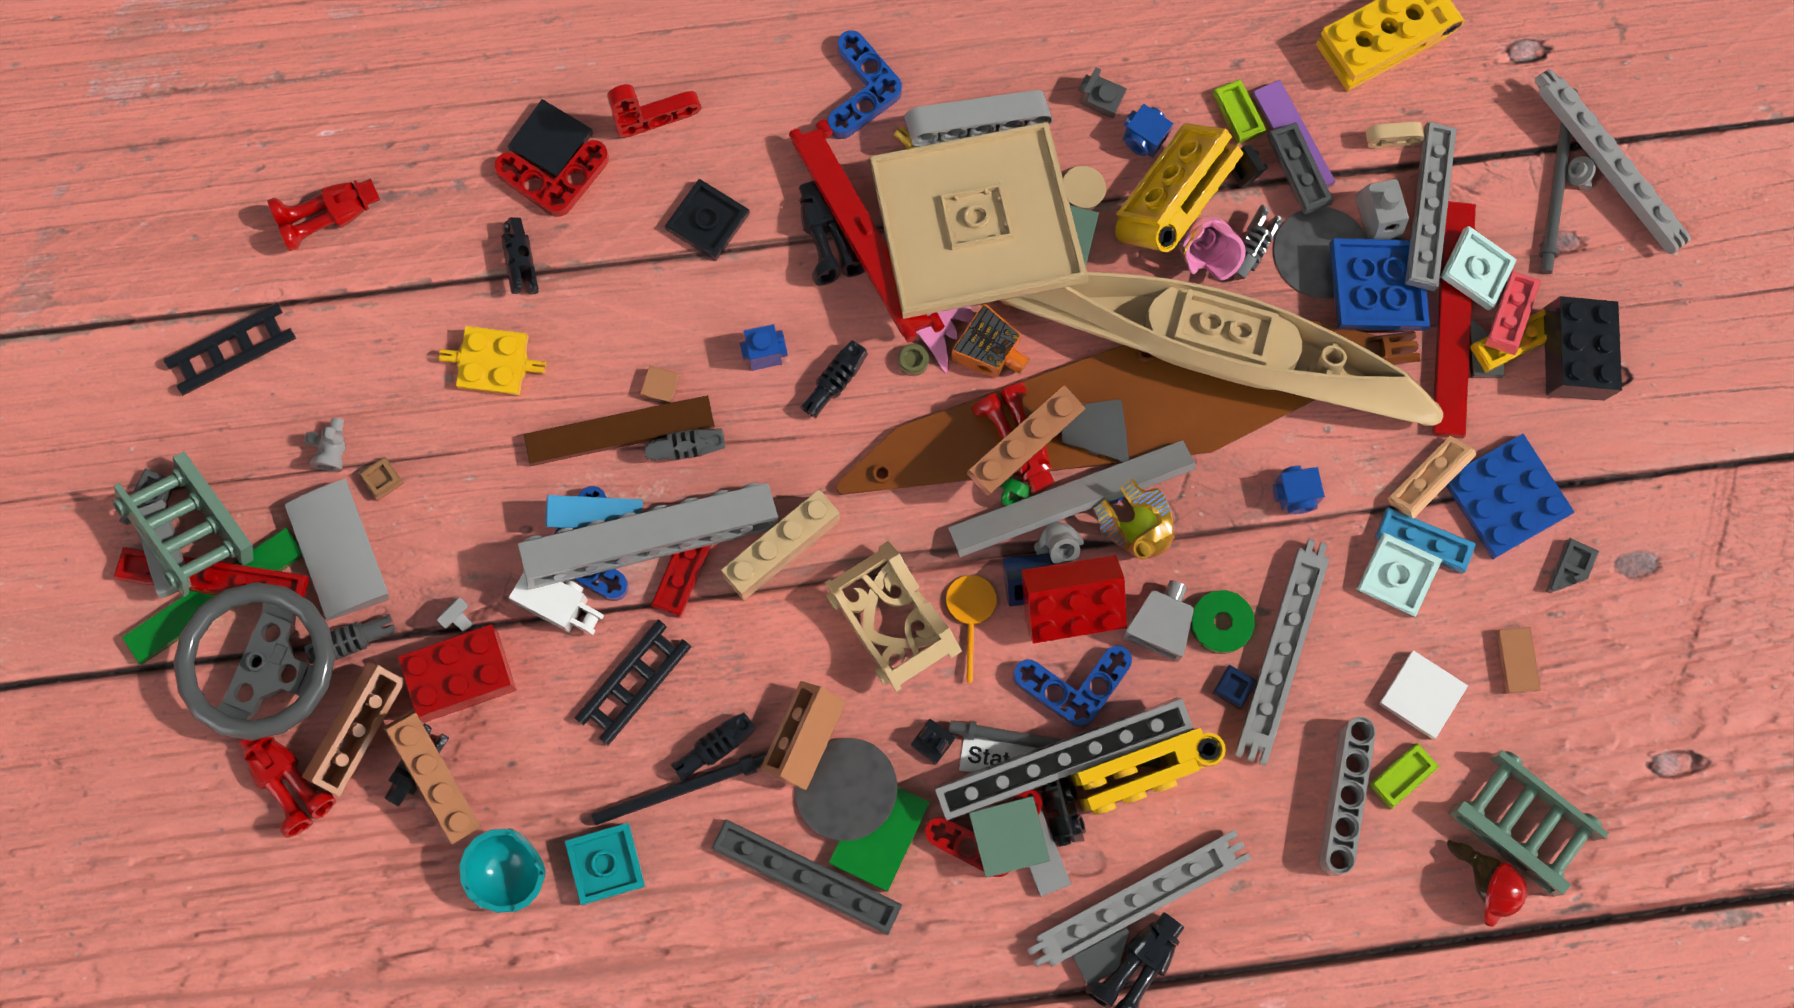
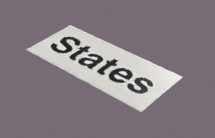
(983, 753)

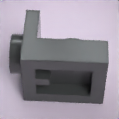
(1101, 94)

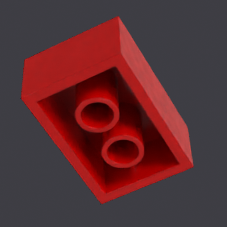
(1074, 599)
(457, 673)

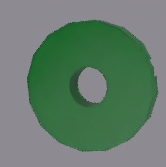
(1235, 609)

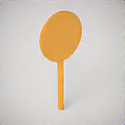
(971, 602)

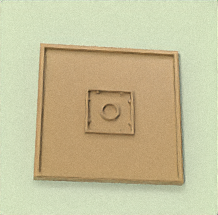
(977, 220)

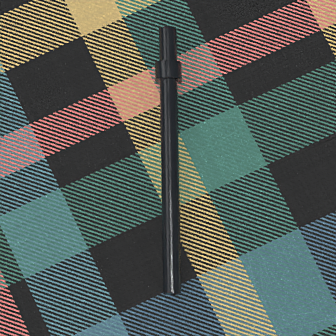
(747, 765)

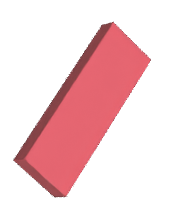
(1513, 313)

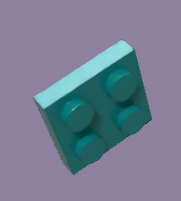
(605, 864)

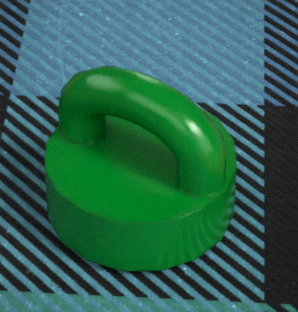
(1015, 486)

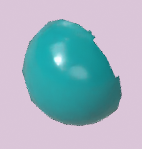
(501, 871)

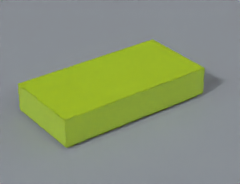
(1239, 111)
(1403, 775)

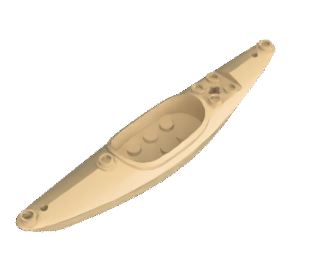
(1234, 341)

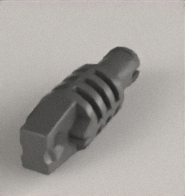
(355, 637)

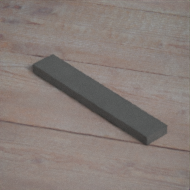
(807, 877)

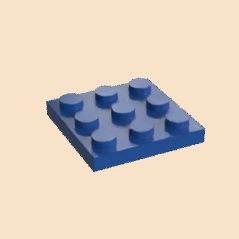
(1372, 286)
(1508, 496)

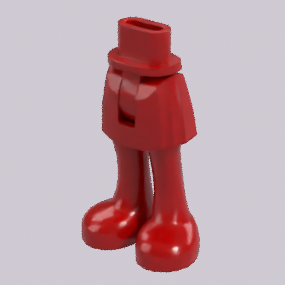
(342, 204)
(1035, 470)
(272, 763)

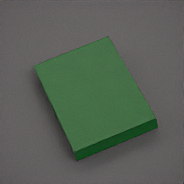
(882, 852)

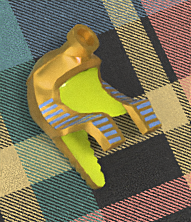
(1149, 531)

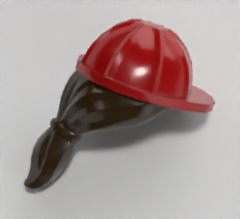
(1495, 882)

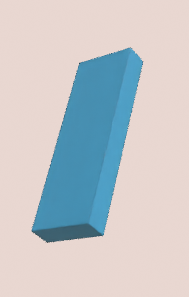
(580, 511)
(1449, 547)

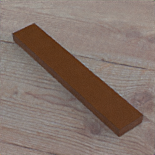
(617, 430)

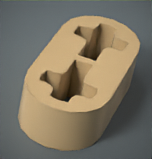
(1394, 135)

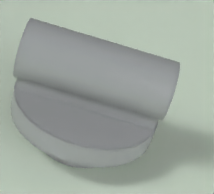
(1580, 172)

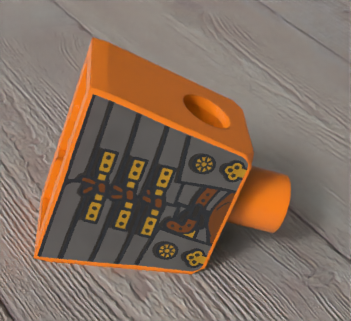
(989, 345)

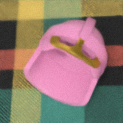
(1213, 247)

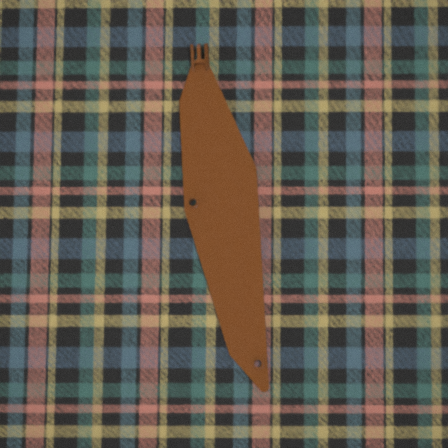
(1158, 404)

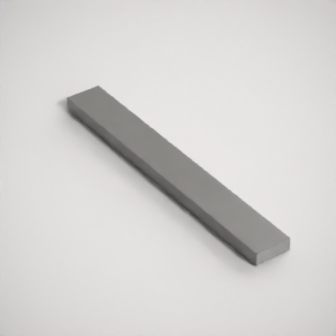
(1070, 498)

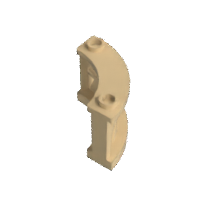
(894, 574)

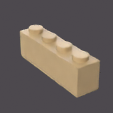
(781, 545)

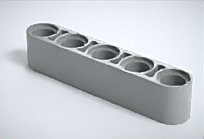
(976, 117)
(1357, 784)

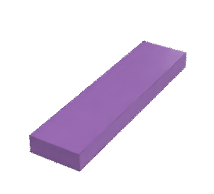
(1280, 111)

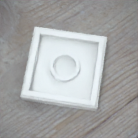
(1423, 695)

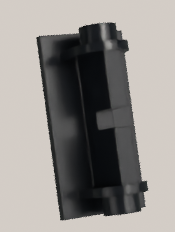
(1068, 823)

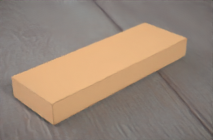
(1431, 477)

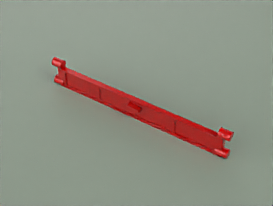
(857, 225)

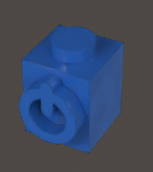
(1146, 130)
(763, 347)
(1298, 489)

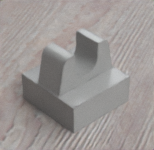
(454, 614)

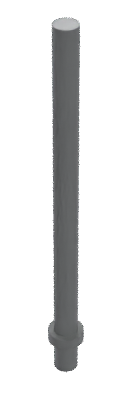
(1549, 250)
(1013, 737)

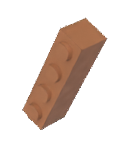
(1025, 440)
(353, 728)
(432, 777)

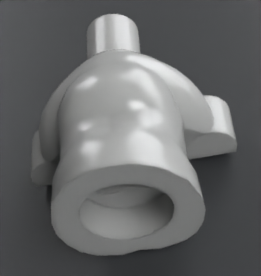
(330, 447)
(1061, 541)

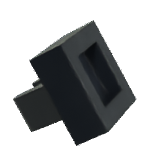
(1248, 167)
(933, 741)

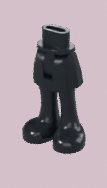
(818, 221)
(1150, 949)

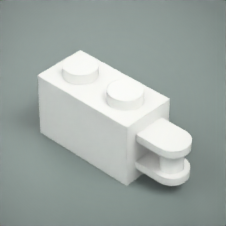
(557, 604)

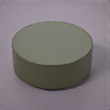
(913, 359)

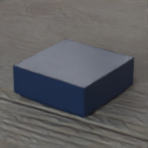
(1234, 687)

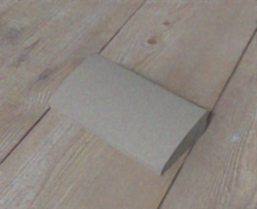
(336, 550)

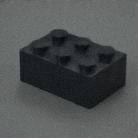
(1582, 348)

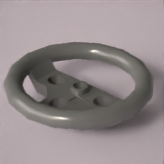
(311, 683)

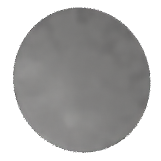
(1304, 249)
(849, 791)

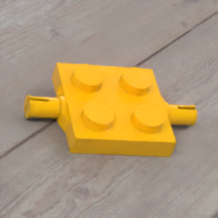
(492, 361)

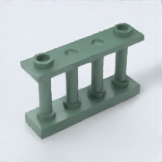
(199, 498)
(1525, 855)

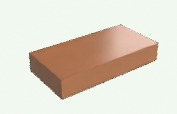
(1518, 660)

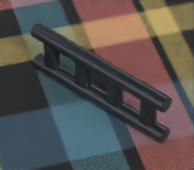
(221, 366)
(613, 686)

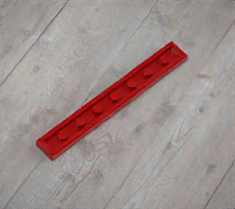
(1453, 333)

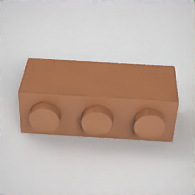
(803, 735)

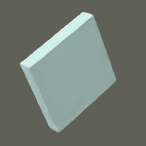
(1478, 268)
(1399, 574)

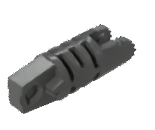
(1257, 241)
(685, 444)

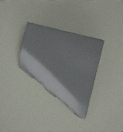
(1099, 430)

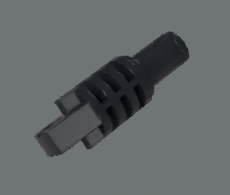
(835, 377)
(715, 745)

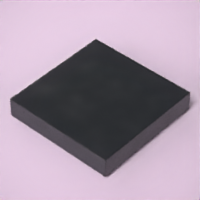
(549, 138)
(707, 219)

